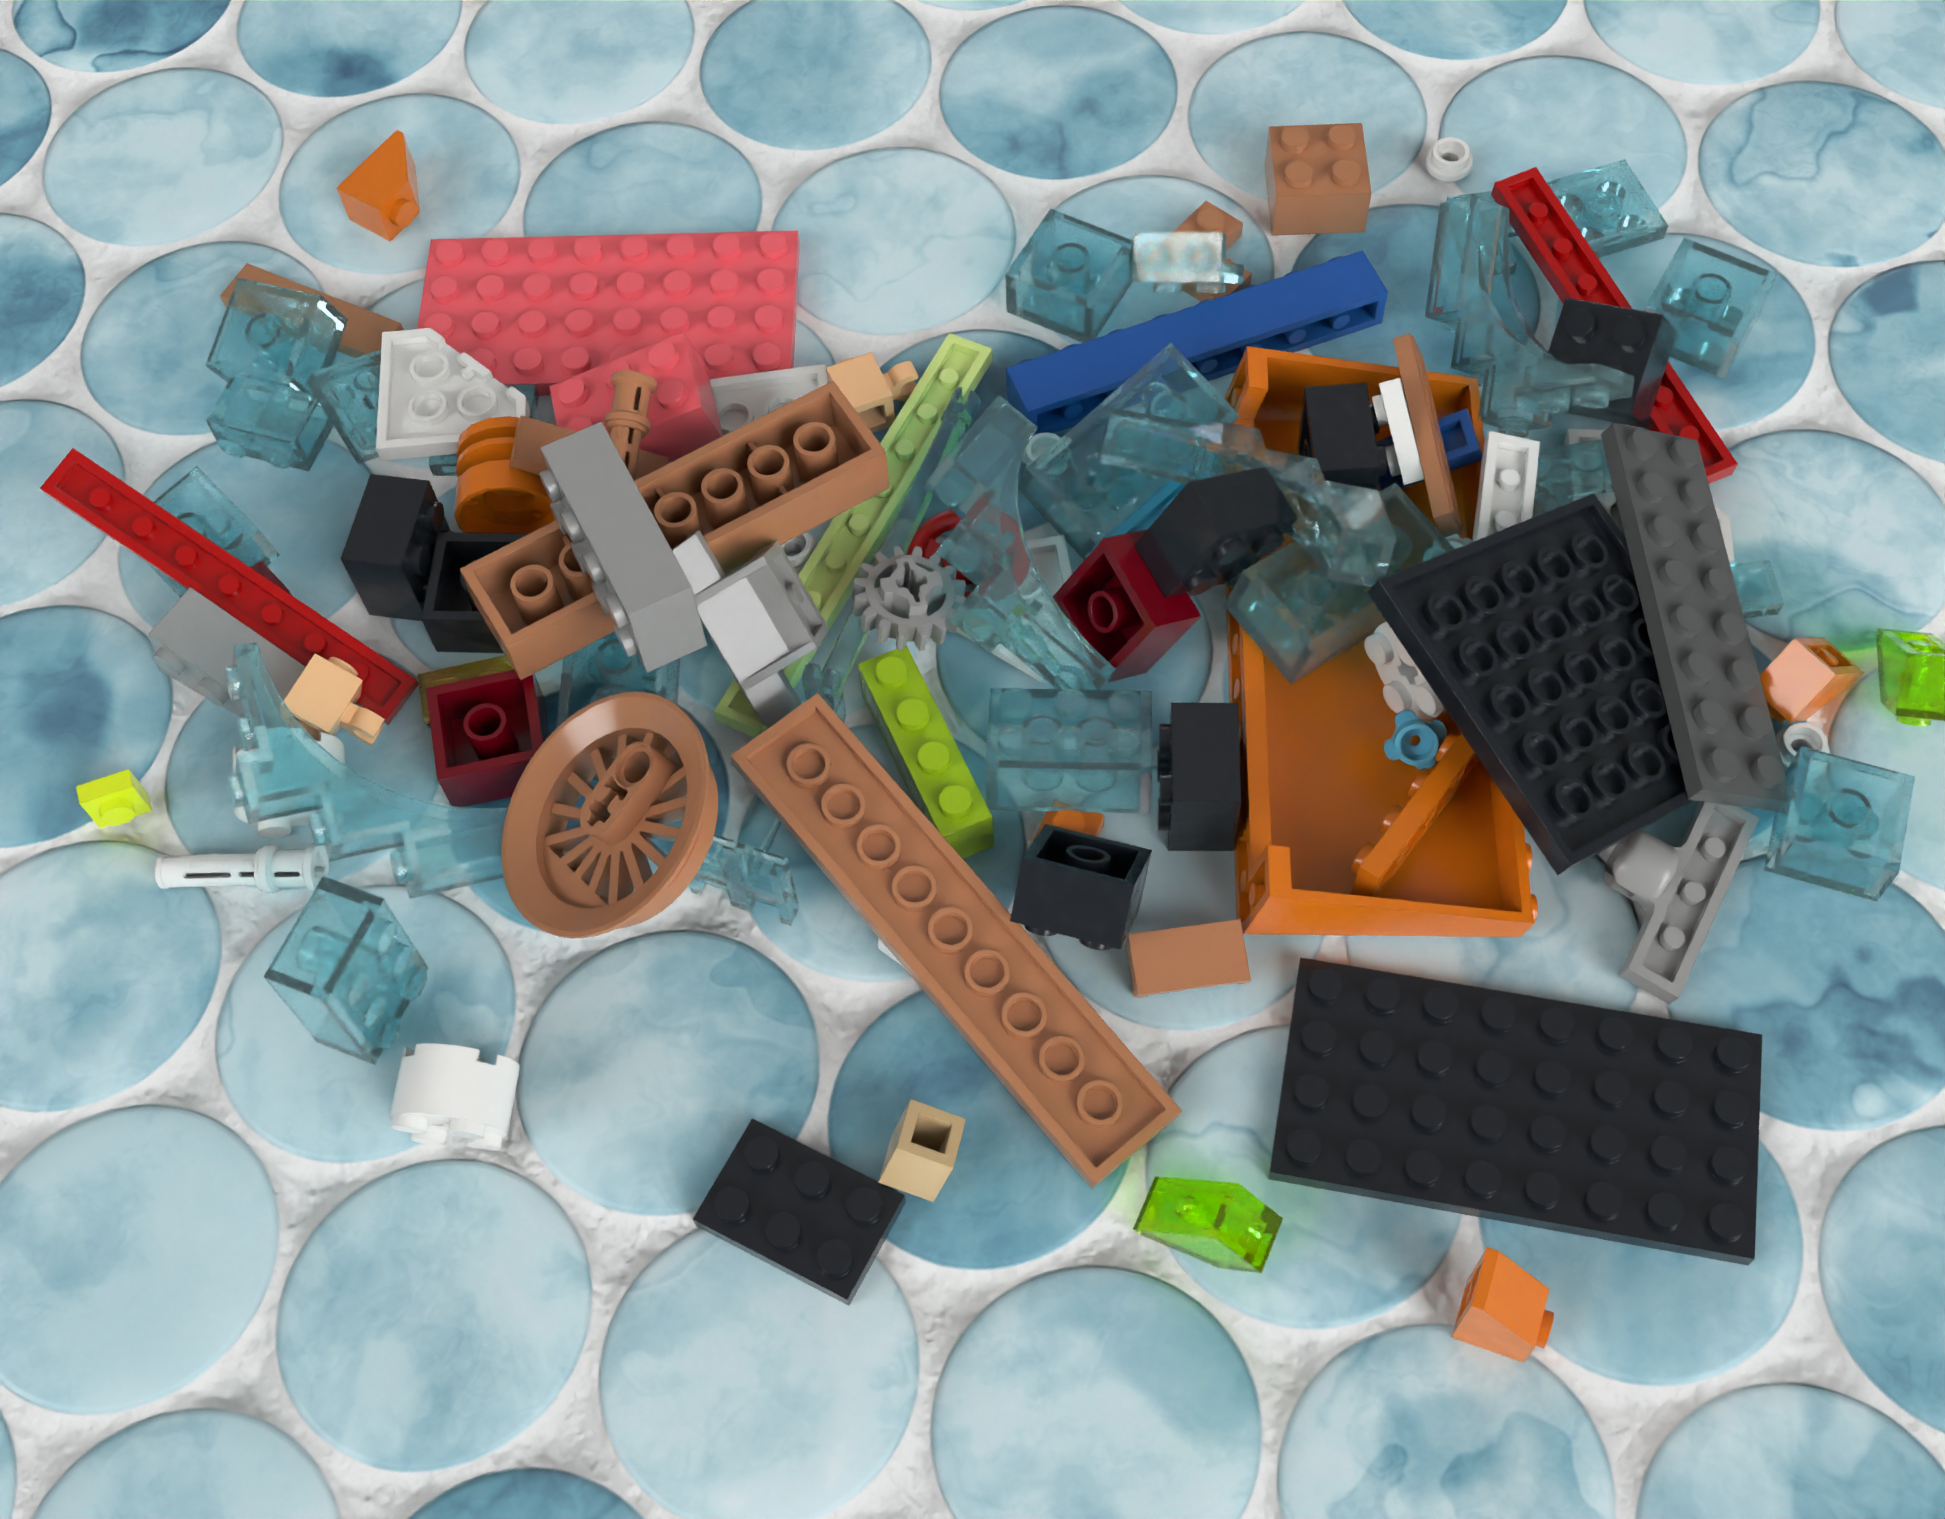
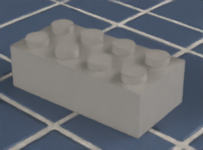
(621, 548)

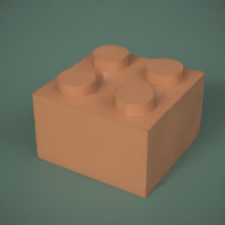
(1317, 179)

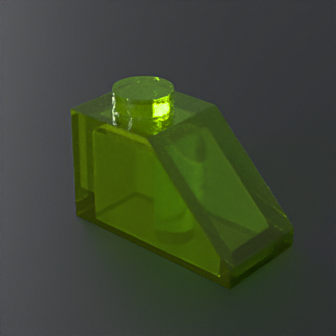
(1912, 675)
(1210, 1222)

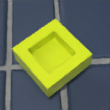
(114, 798)

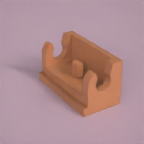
(1187, 958)

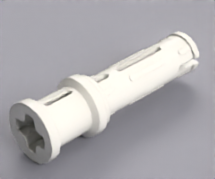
(267, 868)

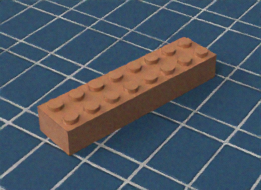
(737, 490)

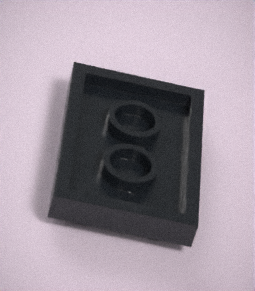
(800, 1211)

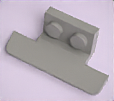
(755, 619)

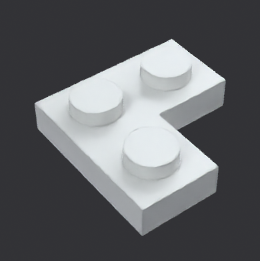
(1393, 410)

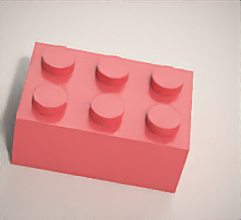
(679, 411)

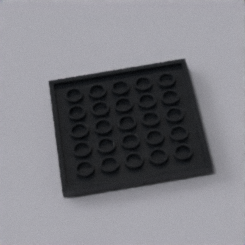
(1547, 675)

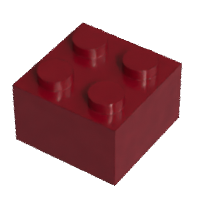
(1122, 608)
(485, 734)

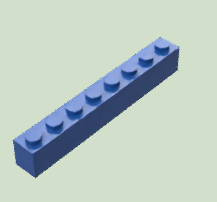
(1213, 335)

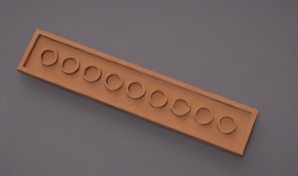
(956, 940)

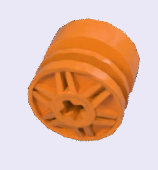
(488, 491)

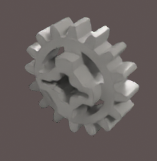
(907, 597)

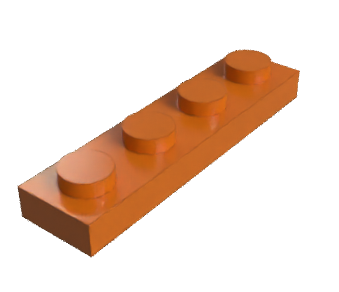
(1407, 825)

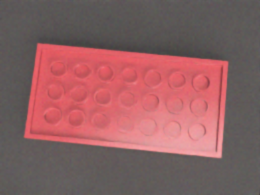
(576, 302)

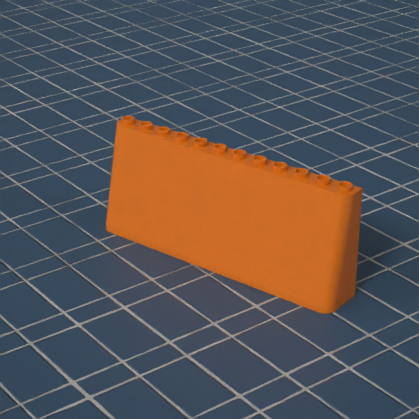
(1316, 746)

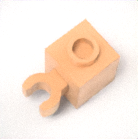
(872, 391)
(326, 700)

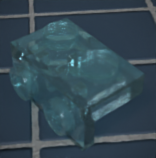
(1184, 258)

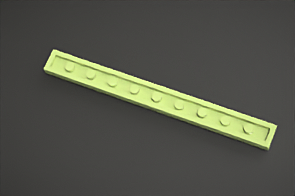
(860, 531)

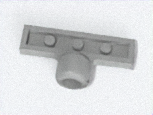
(1677, 892)

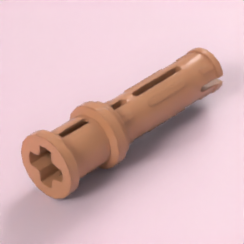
(628, 415)

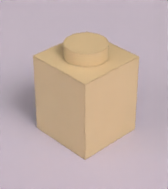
(922, 1150)

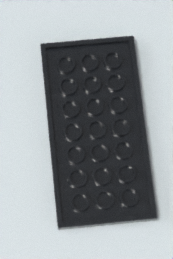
(1522, 1110)

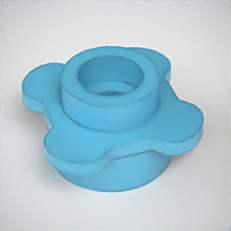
(1419, 754)

